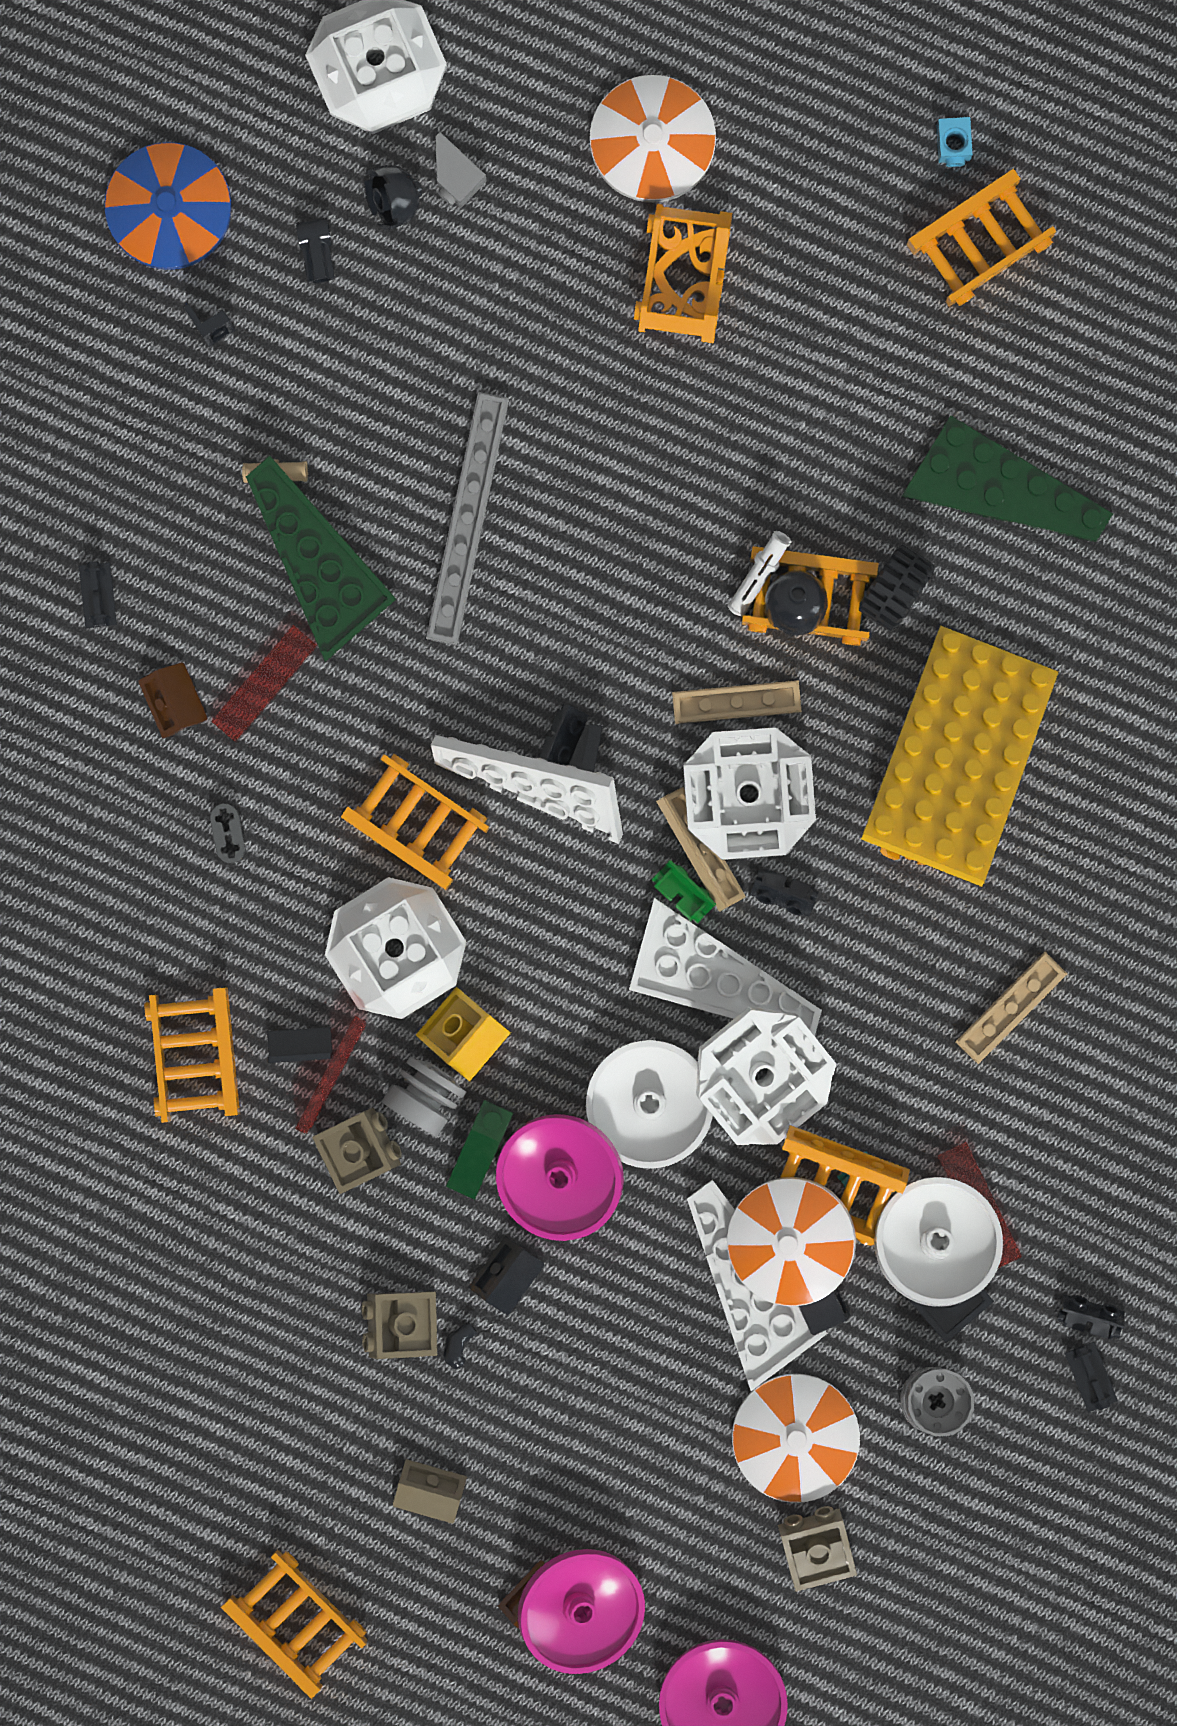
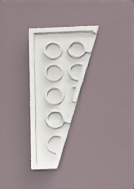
(539, 783)
(700, 972)
(763, 1331)

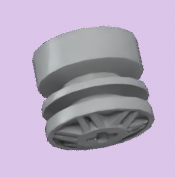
(424, 1096)
(955, 1400)

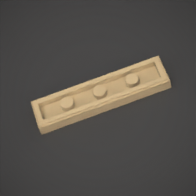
(736, 702)
(710, 868)
(1011, 1007)

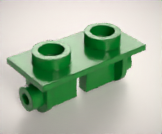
(675, 880)

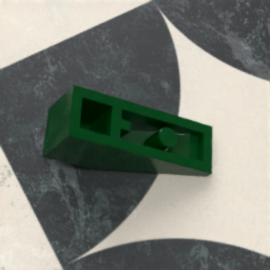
(479, 1149)

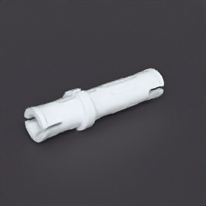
(776, 547)

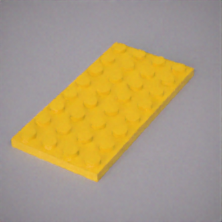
(960, 756)

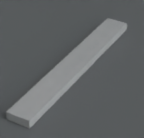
(467, 518)

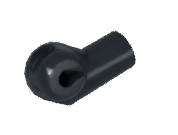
(455, 1343)

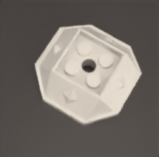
(381, 93)
(757, 759)
(429, 956)
(789, 1093)

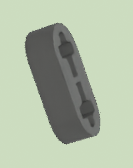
(220, 835)

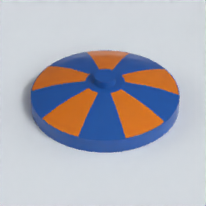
(168, 206)

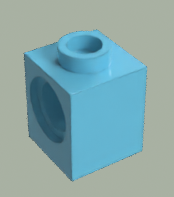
(954, 127)

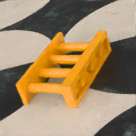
(979, 207)
(828, 569)
(413, 852)
(218, 1036)
(856, 1164)
(263, 1632)

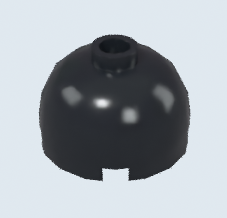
(392, 195)
(796, 602)

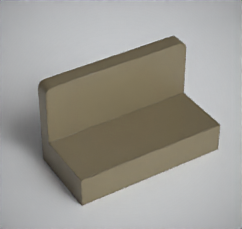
(429, 1491)

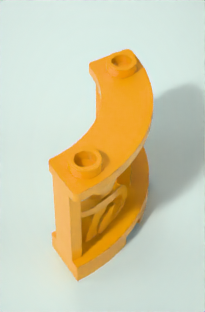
(704, 314)

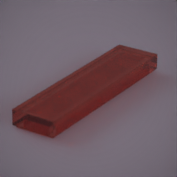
(264, 683)
(331, 1075)
(961, 1166)

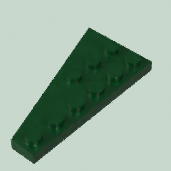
(992, 482)
(325, 572)

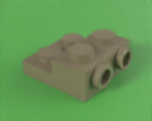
(358, 1150)
(400, 1324)
(817, 1548)

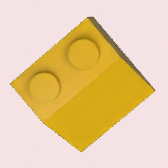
(463, 1034)

